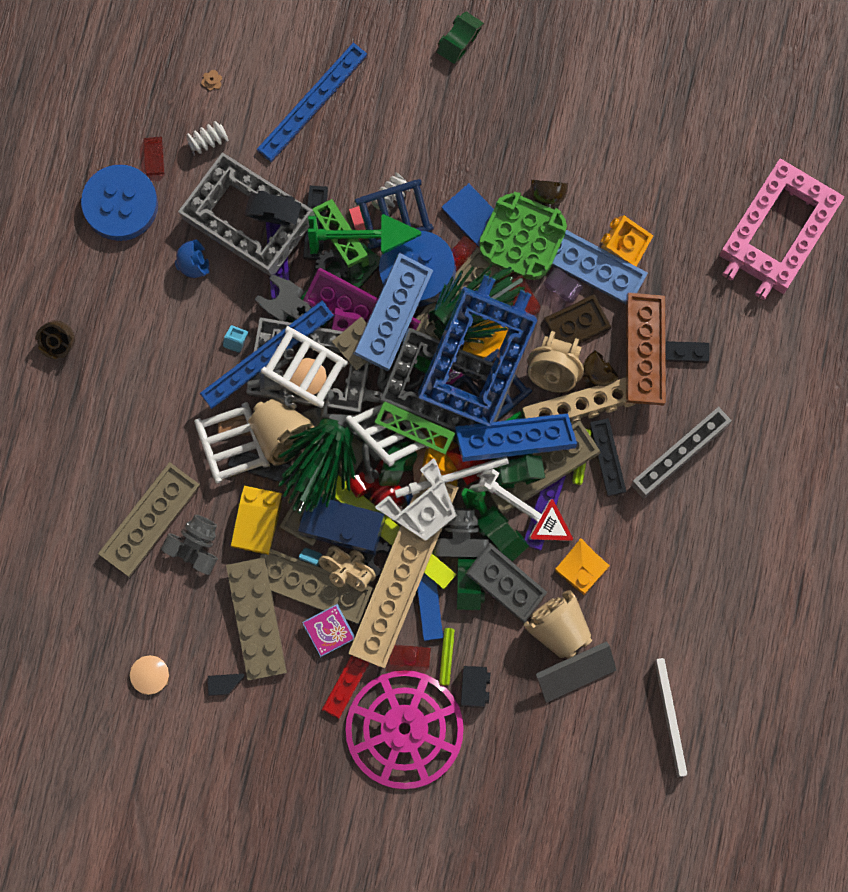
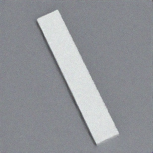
(670, 717)

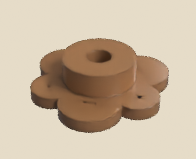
(215, 83)

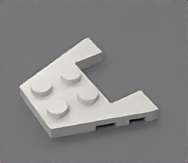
(428, 511)

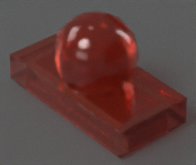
(463, 251)
(410, 656)

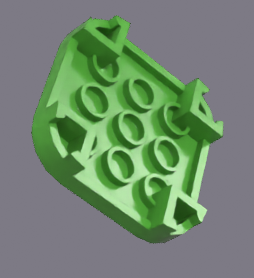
(523, 236)

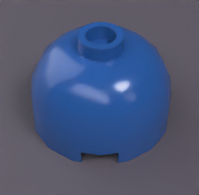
(191, 260)

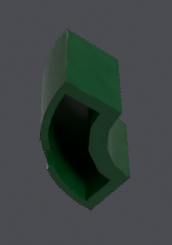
(465, 29)
(523, 469)
(392, 474)
(495, 526)
(468, 592)

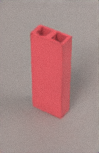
(357, 219)

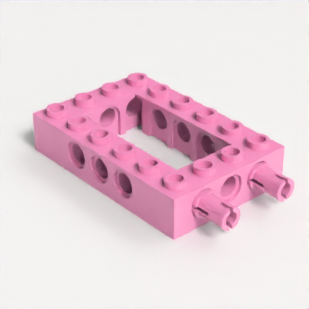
(760, 265)

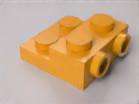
(626, 240)

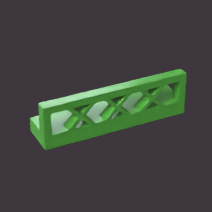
(352, 244)
(418, 421)

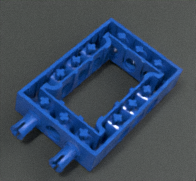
(520, 325)

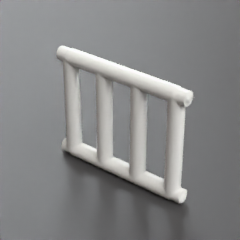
(285, 380)
(207, 441)
(378, 446)

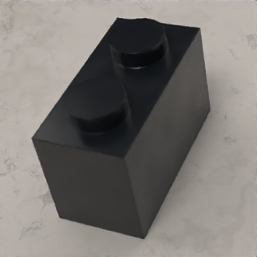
(474, 687)

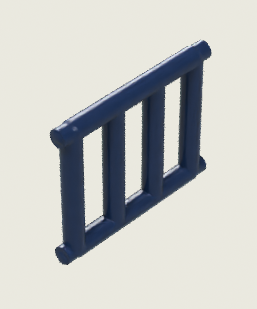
(397, 190)
(510, 403)

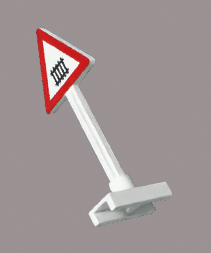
(549, 523)

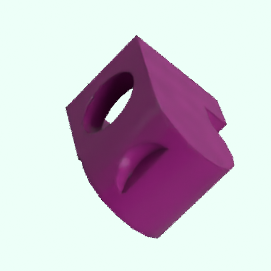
(343, 320)

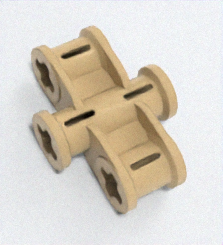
(347, 568)

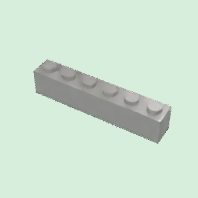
(681, 452)

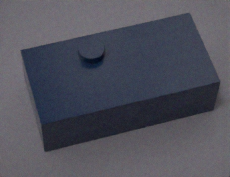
(343, 526)

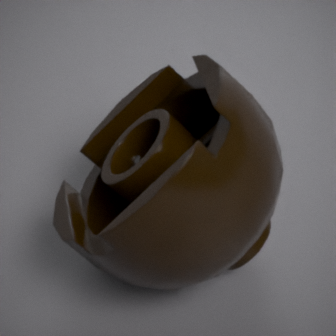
(548, 192)
(55, 339)
(598, 371)

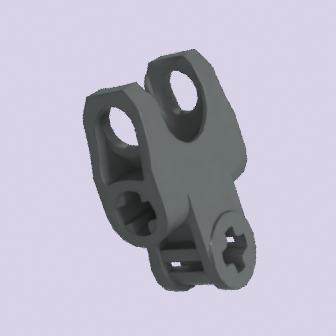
(287, 303)

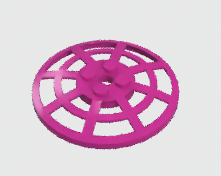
(409, 742)

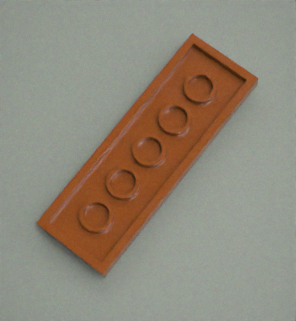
(645, 349)

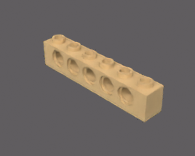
(587, 398)

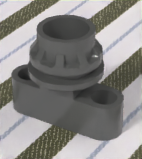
(198, 533)
(460, 543)

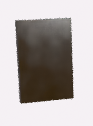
(578, 321)

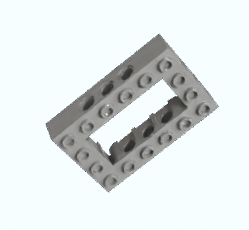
(209, 191)

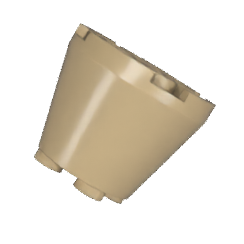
(273, 425)
(560, 625)

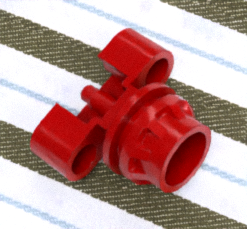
(360, 487)

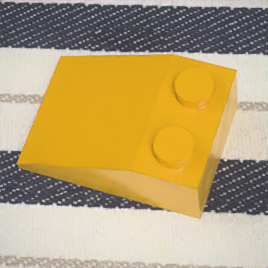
(256, 520)

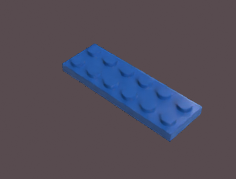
(515, 437)

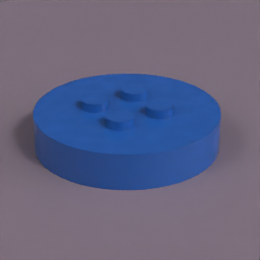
(119, 202)
(431, 252)

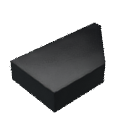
(223, 683)

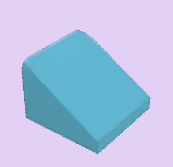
(235, 338)
(310, 556)

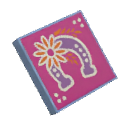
(328, 630)

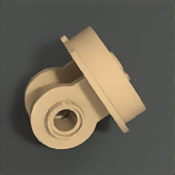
(555, 365)

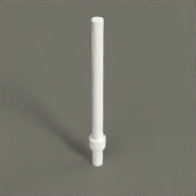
(415, 487)

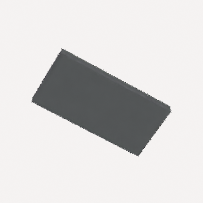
(506, 583)
(576, 671)

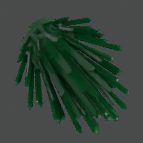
(500, 292)
(327, 447)

